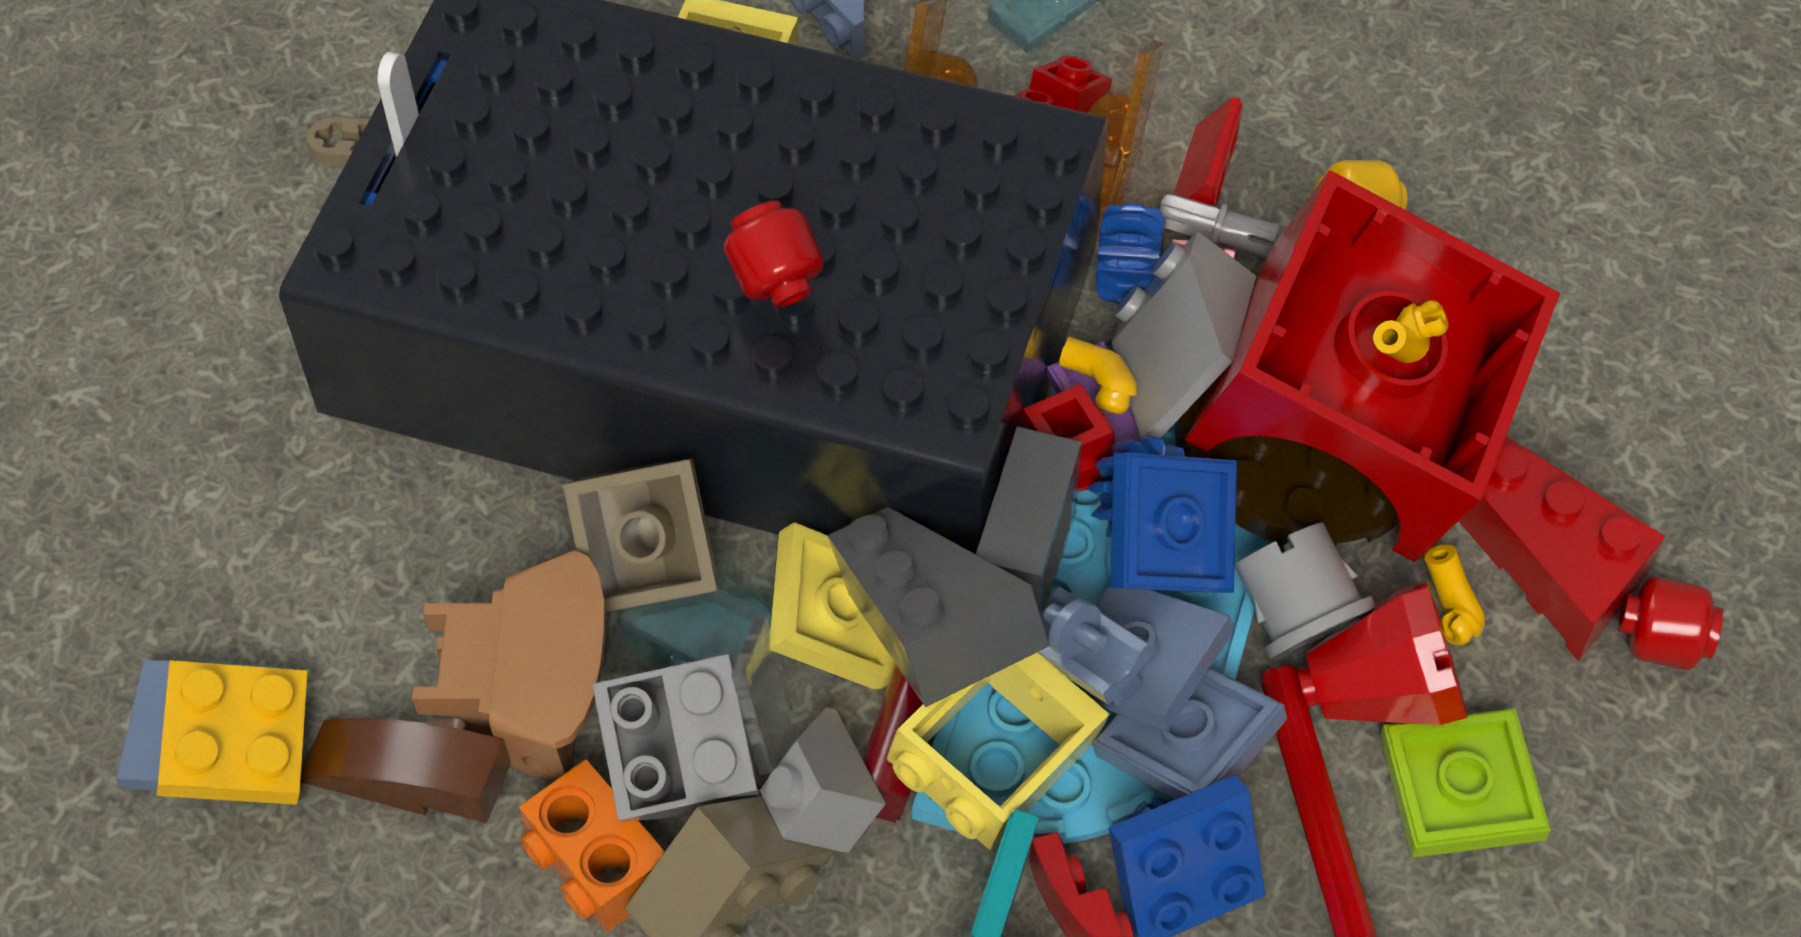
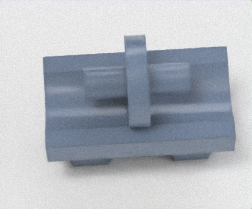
(1092, 648)

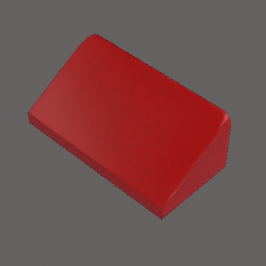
(1210, 154)

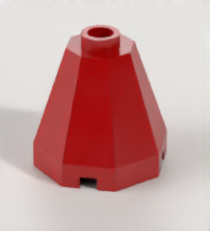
(1387, 665)

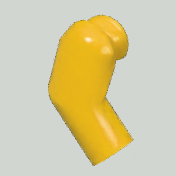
(1410, 334)
(1106, 368)
(1463, 611)

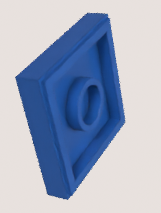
(1173, 523)

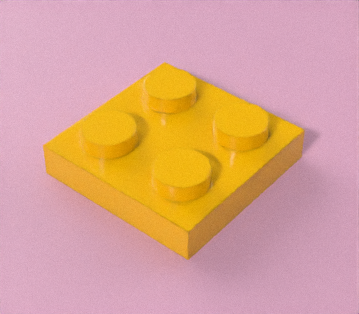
(232, 733)

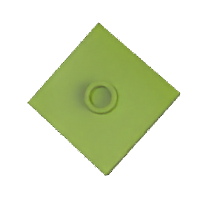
(1464, 784)

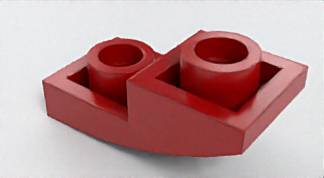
(1067, 84)
(1064, 893)

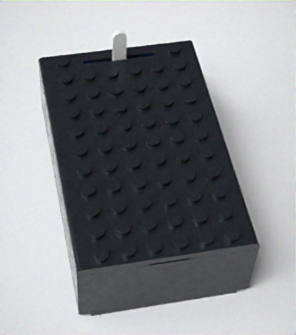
(550, 286)

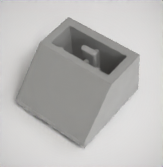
(675, 740)

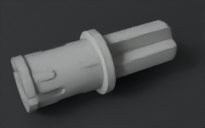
(1218, 224)

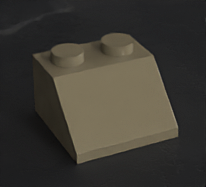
(644, 533)

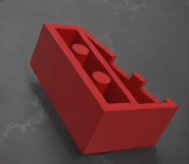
(1561, 544)

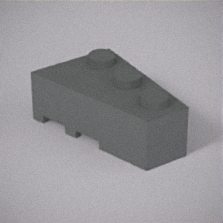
(936, 604)

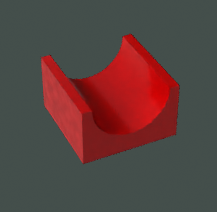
(1317, 378)

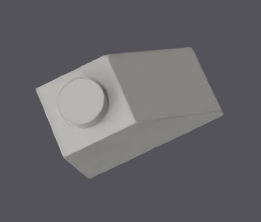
(823, 788)

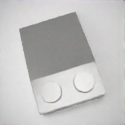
(1181, 329)

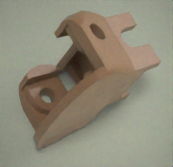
(523, 663)

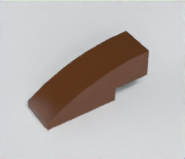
(409, 765)

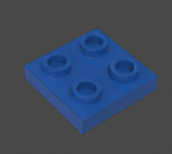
(1188, 859)

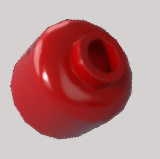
(773, 254)
(1671, 623)

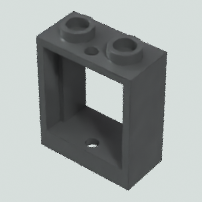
(1033, 509)

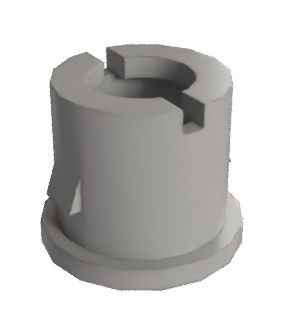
(1301, 591)

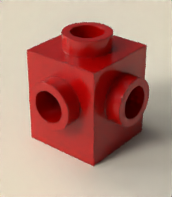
(1074, 417)

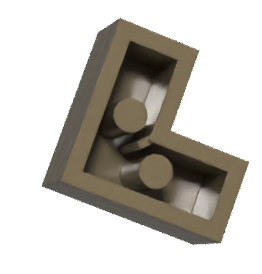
(723, 871)

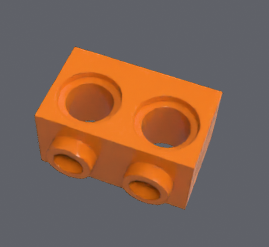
(591, 849)

